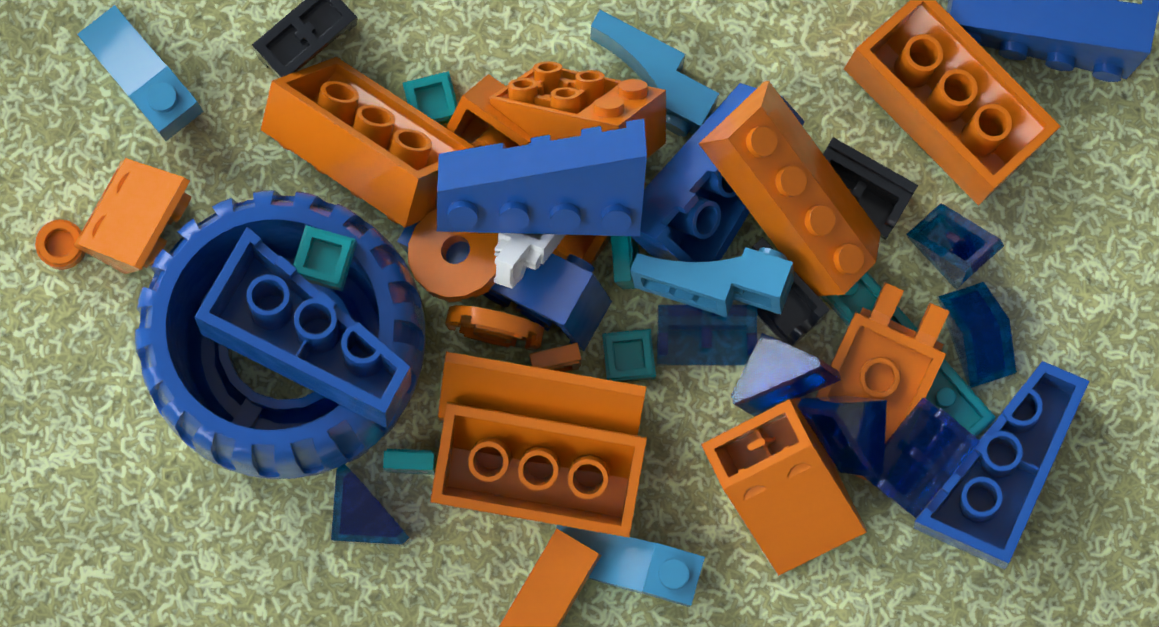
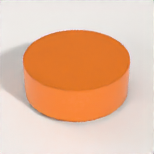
(56, 244)

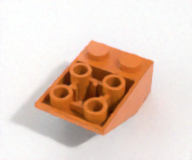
(565, 101)
(132, 215)
(784, 486)

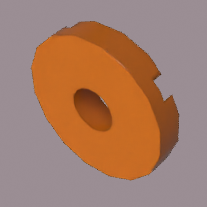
(446, 280)
(494, 326)

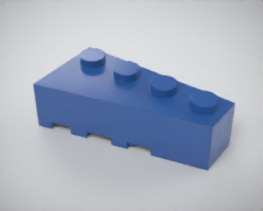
(1067, 34)
(547, 186)
(689, 204)
(555, 293)
(300, 332)
(1000, 480)

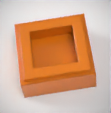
(559, 359)

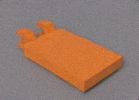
(888, 359)

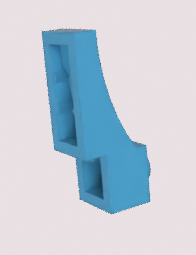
(659, 66)
(140, 73)
(754, 278)
(642, 565)

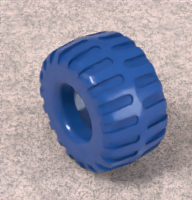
(196, 377)

